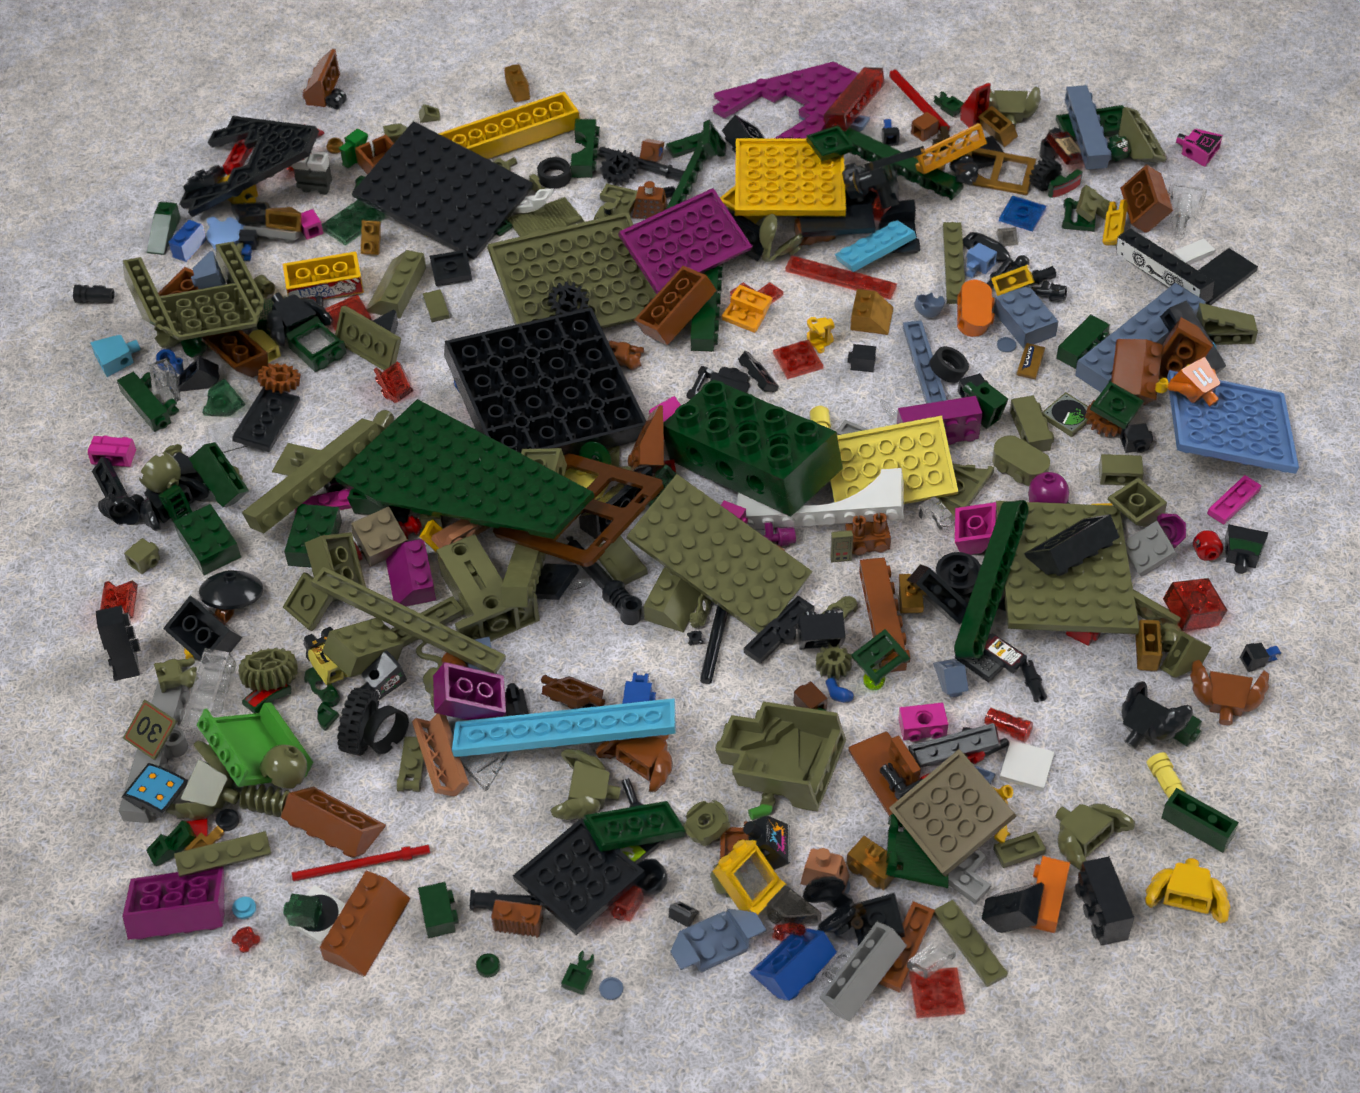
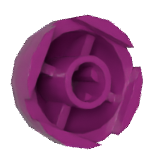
(1048, 488)

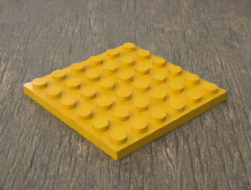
(786, 179)

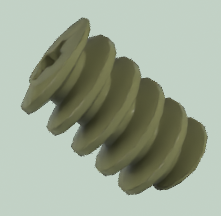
(263, 800)

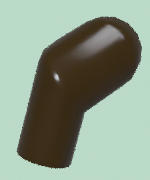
(856, 921)

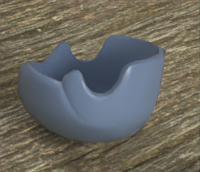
(928, 305)

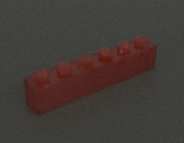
(854, 98)

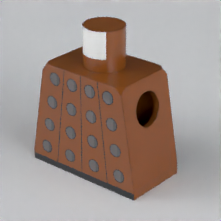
(649, 201)

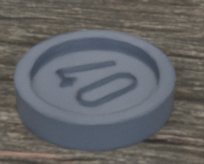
(1006, 344)
(611, 988)

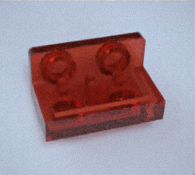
(393, 382)
(120, 595)

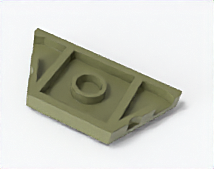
(969, 484)

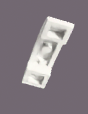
(535, 202)

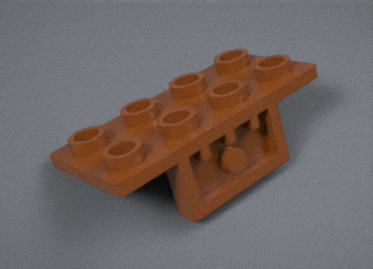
(881, 750)

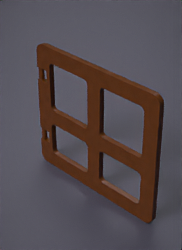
(620, 517)

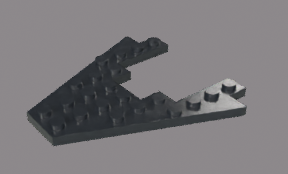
(275, 149)

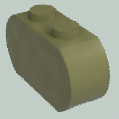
(1019, 459)

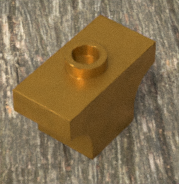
(909, 598)

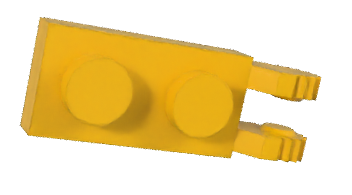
(1114, 222)

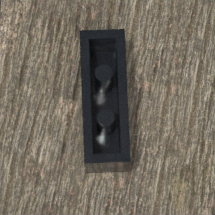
(938, 593)

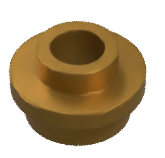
(334, 144)

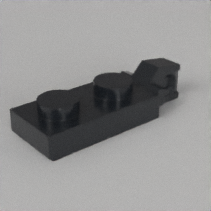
(758, 372)

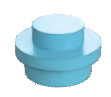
(244, 907)

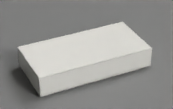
(1194, 251)

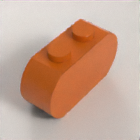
(975, 308)

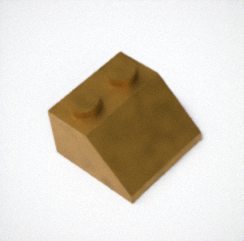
(871, 313)

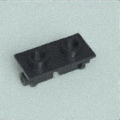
(515, 701)

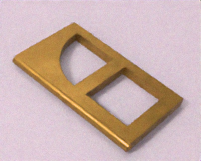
(993, 182)

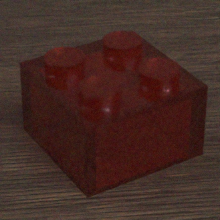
(1195, 604)

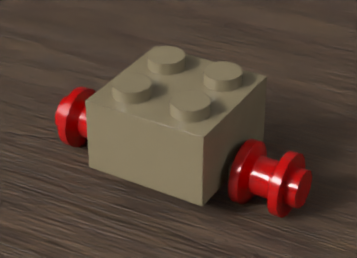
(381, 535)

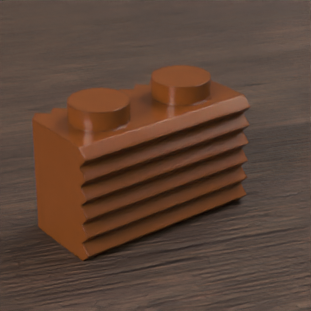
(517, 918)

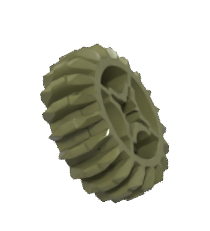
(268, 669)

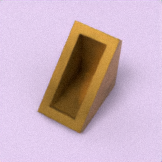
(283, 218)

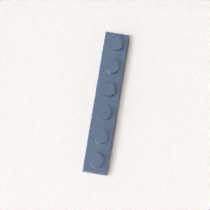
(921, 355)

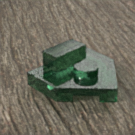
(222, 400)

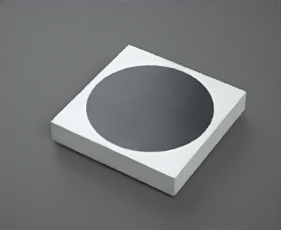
(330, 911)

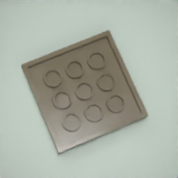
(952, 812)

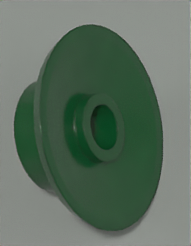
(593, 449)

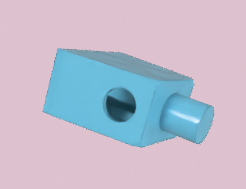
(114, 353)

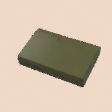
(622, 562)

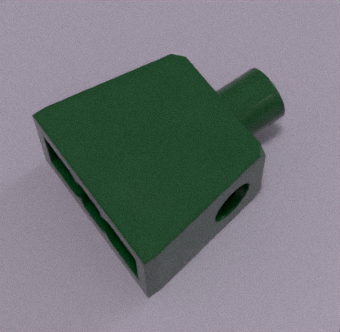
(990, 401)

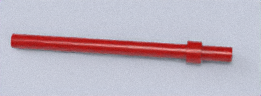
(405, 853)

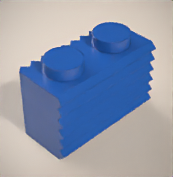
(187, 240)

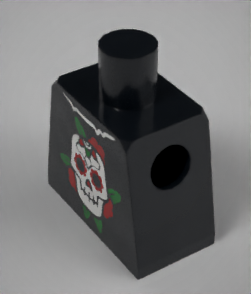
(383, 675)

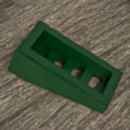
(166, 496)

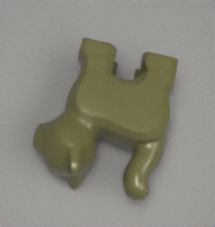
(171, 675)

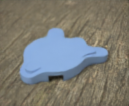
(223, 231)

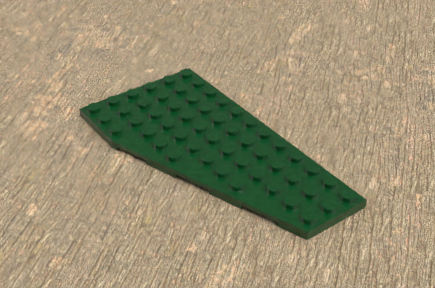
(457, 472)

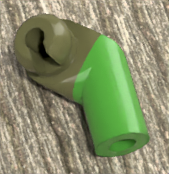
(765, 808)

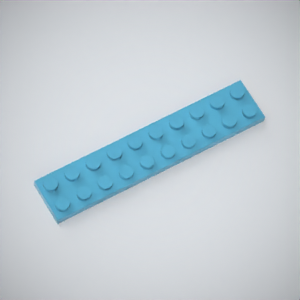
(564, 727)

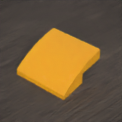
(747, 308)

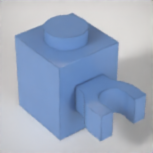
(980, 259)

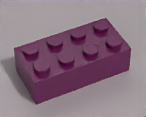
(960, 417)

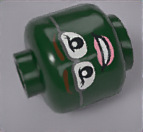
(1119, 147)

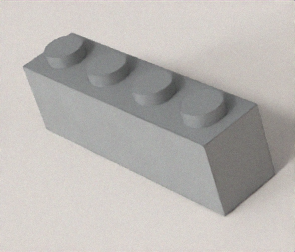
(863, 971)

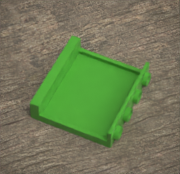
(246, 739)

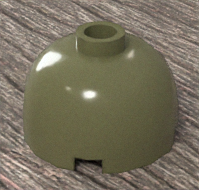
(160, 473)
(284, 765)

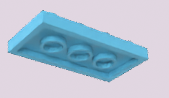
(875, 245)

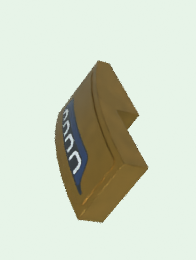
(1030, 361)

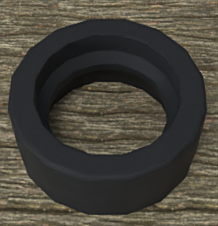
(554, 163)
(953, 357)

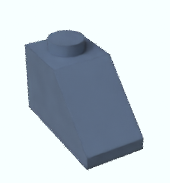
(951, 677)

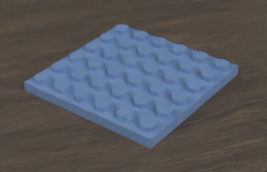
(1242, 427)

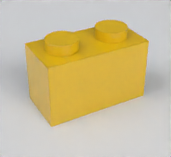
(1012, 280)

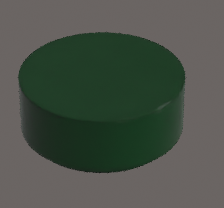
(488, 965)

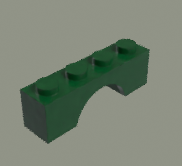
(583, 162)

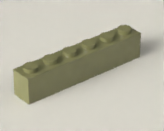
(521, 577)

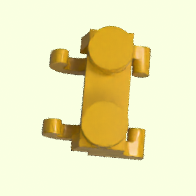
(820, 333)

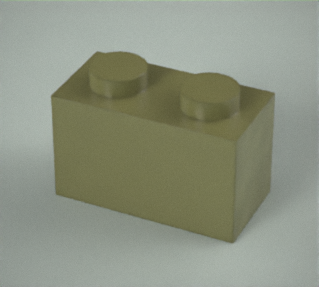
(1120, 469)

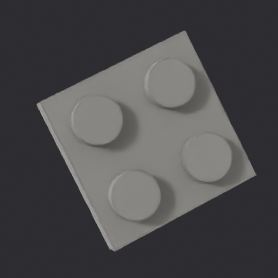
(1149, 548)

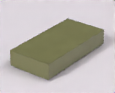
(436, 305)

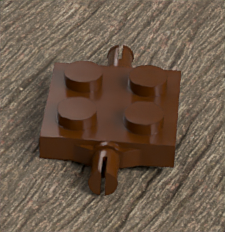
(572, 692)

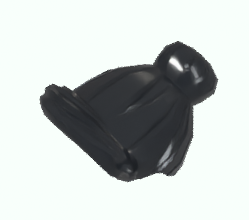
(122, 508)

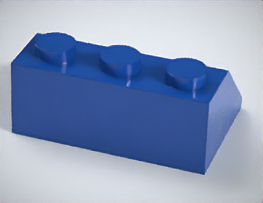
(794, 963)

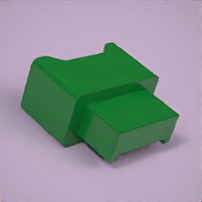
(352, 141)

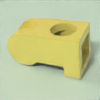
(266, 343)

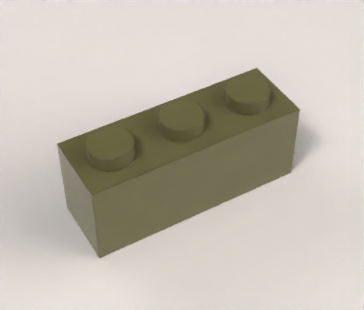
(1031, 423)

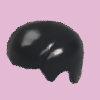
(654, 875)

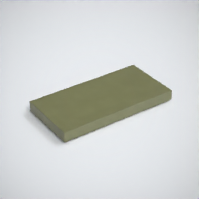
(367, 338)

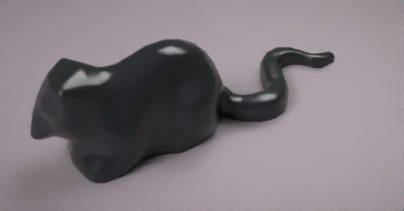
(965, 169)

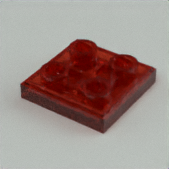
(797, 359)
(937, 994)

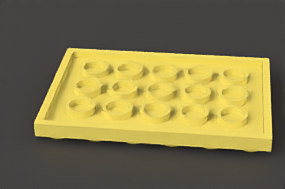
(914, 446)

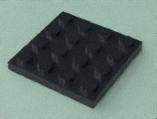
(577, 878)

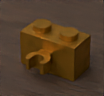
(870, 861)

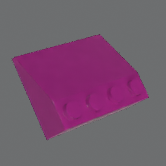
(174, 904)

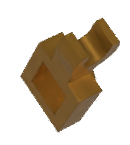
(201, 840)

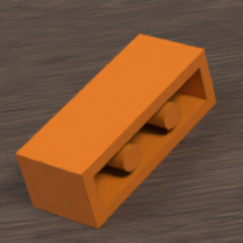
(1053, 875)

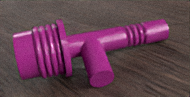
(783, 536)

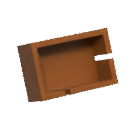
(364, 152)

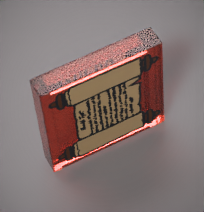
(1065, 147)

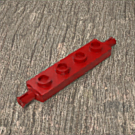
(236, 157)

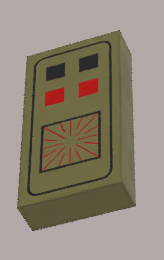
(841, 546)

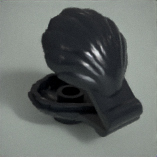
(830, 890)

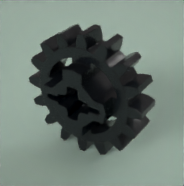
(619, 167)
(568, 299)

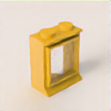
(748, 877)

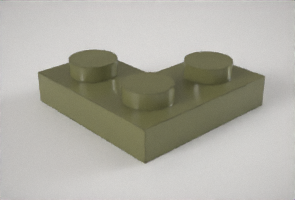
(621, 197)
(1091, 203)

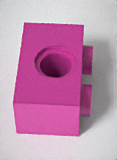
(931, 715)

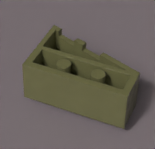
(1227, 325)

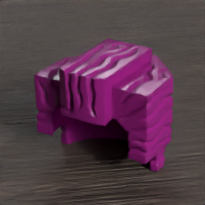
(1173, 527)

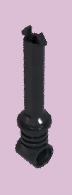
(613, 591)

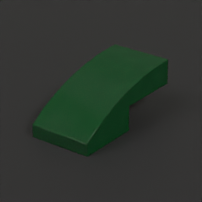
(166, 846)

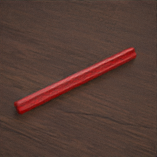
(915, 97)

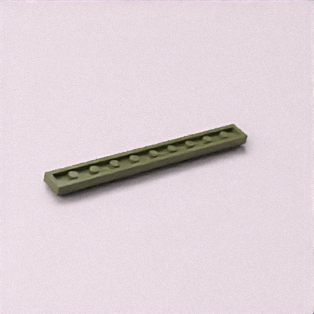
(408, 620)

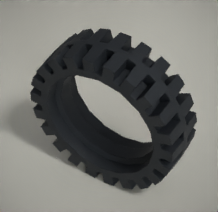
(357, 711)

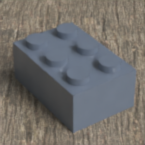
(1025, 316)

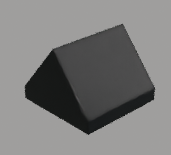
(682, 913)

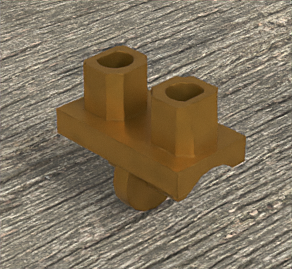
(370, 237)

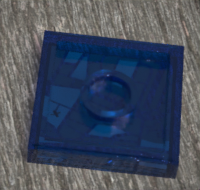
(1022, 213)

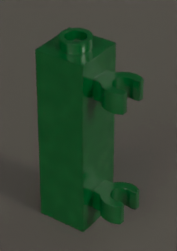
(144, 401)

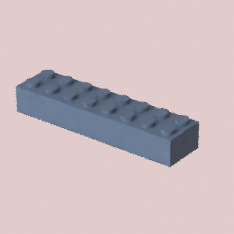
(1097, 365)

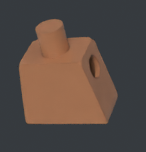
(821, 863)

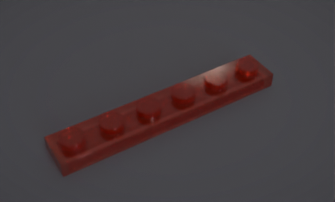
(839, 276)

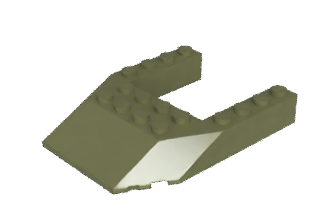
(201, 310)

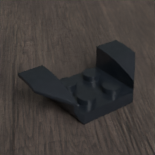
(905, 214)

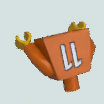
(1194, 382)

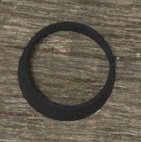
(396, 733)

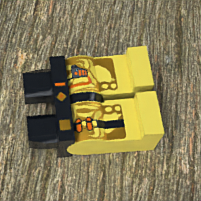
(319, 660)

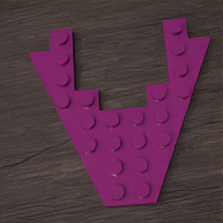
(813, 86)

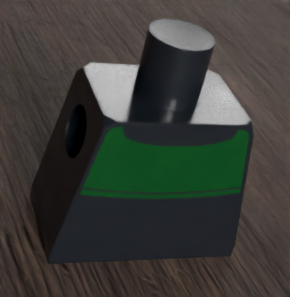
(1244, 547)

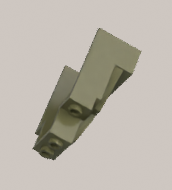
(784, 751)

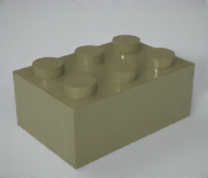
(360, 644)

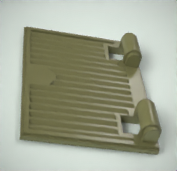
(548, 217)

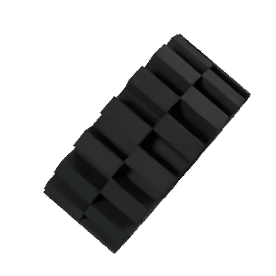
(1044, 173)

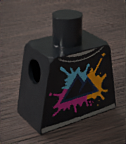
(771, 838)

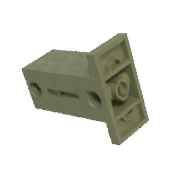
(478, 591)

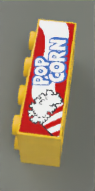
(324, 276)

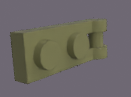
(411, 765)

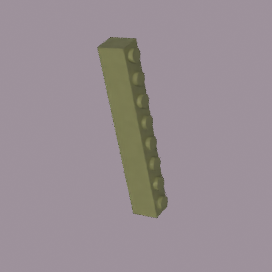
(310, 477)

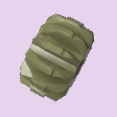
(833, 662)

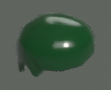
(194, 346)

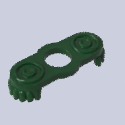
(328, 695)

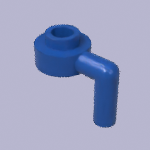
(177, 363)

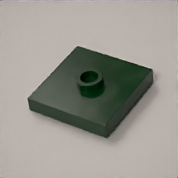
(830, 143)
(1117, 405)

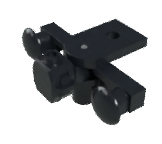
(877, 175)

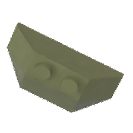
(1140, 137)

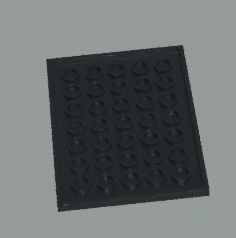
(443, 190)

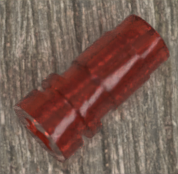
(1009, 724)

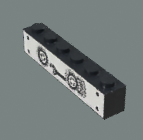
(1162, 264)

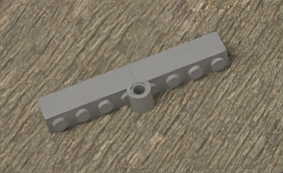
(171, 703)

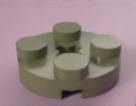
(711, 831)

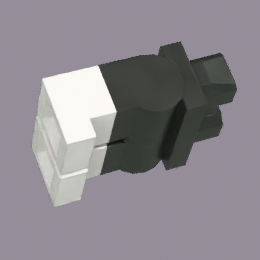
(313, 174)

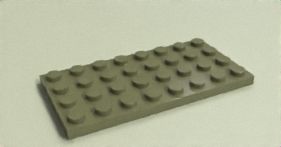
(719, 554)

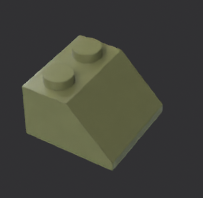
(1138, 503)

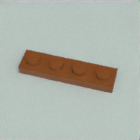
(915, 928)

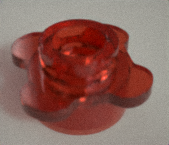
(243, 933)

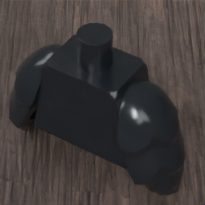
(291, 313)
(152, 507)
(1149, 719)

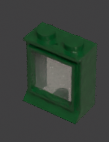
(315, 344)

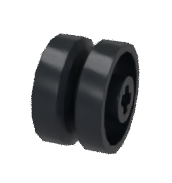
(959, 572)

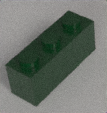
(1082, 340)
(218, 474)
(1199, 820)

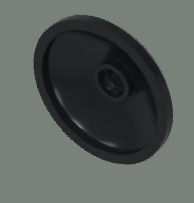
(230, 590)

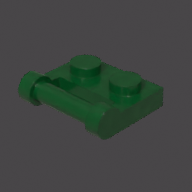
(1081, 224)
(876, 651)

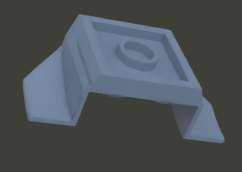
(716, 939)

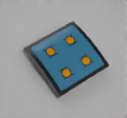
(155, 789)

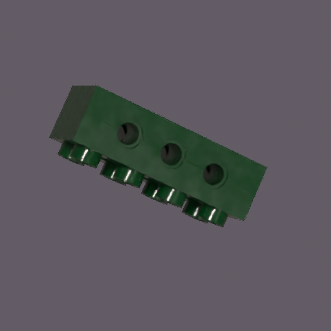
(752, 447)

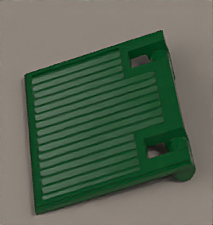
(906, 852)

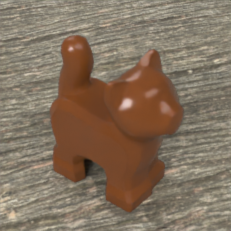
(623, 354)

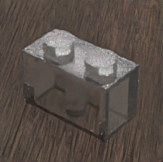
(164, 381)

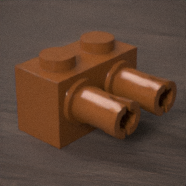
(869, 535)

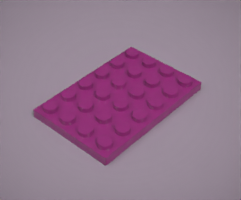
(690, 235)

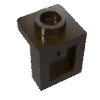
(944, 134)

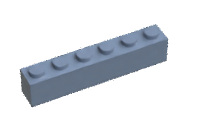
(1087, 127)

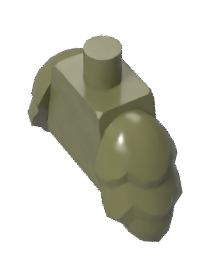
(1015, 104)
(207, 787)
(587, 788)
(1087, 829)

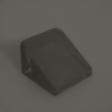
(1007, 236)

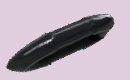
(974, 237)

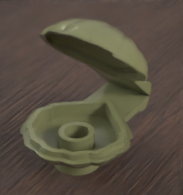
(767, 234)

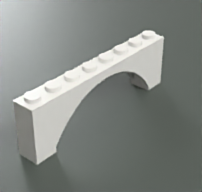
(881, 496)

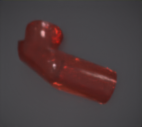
(788, 928)

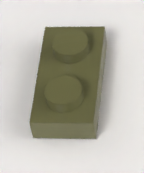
(1019, 849)

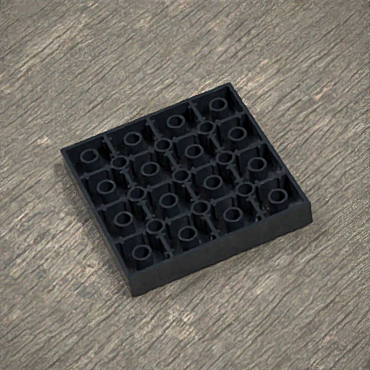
(546, 384)

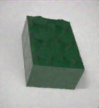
(308, 524)
(207, 539)

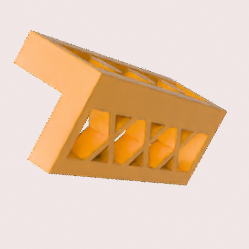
(954, 151)

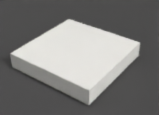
(1026, 765)

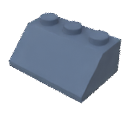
(207, 272)

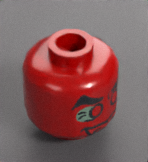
(1207, 545)

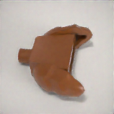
(1228, 692)
(643, 755)

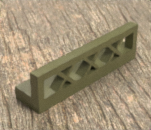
(1152, 610)

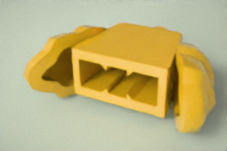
(1190, 889)

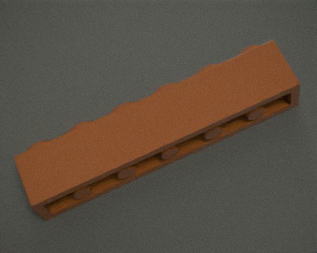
(881, 604)

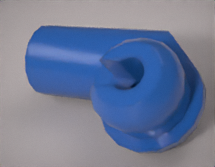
(838, 693)

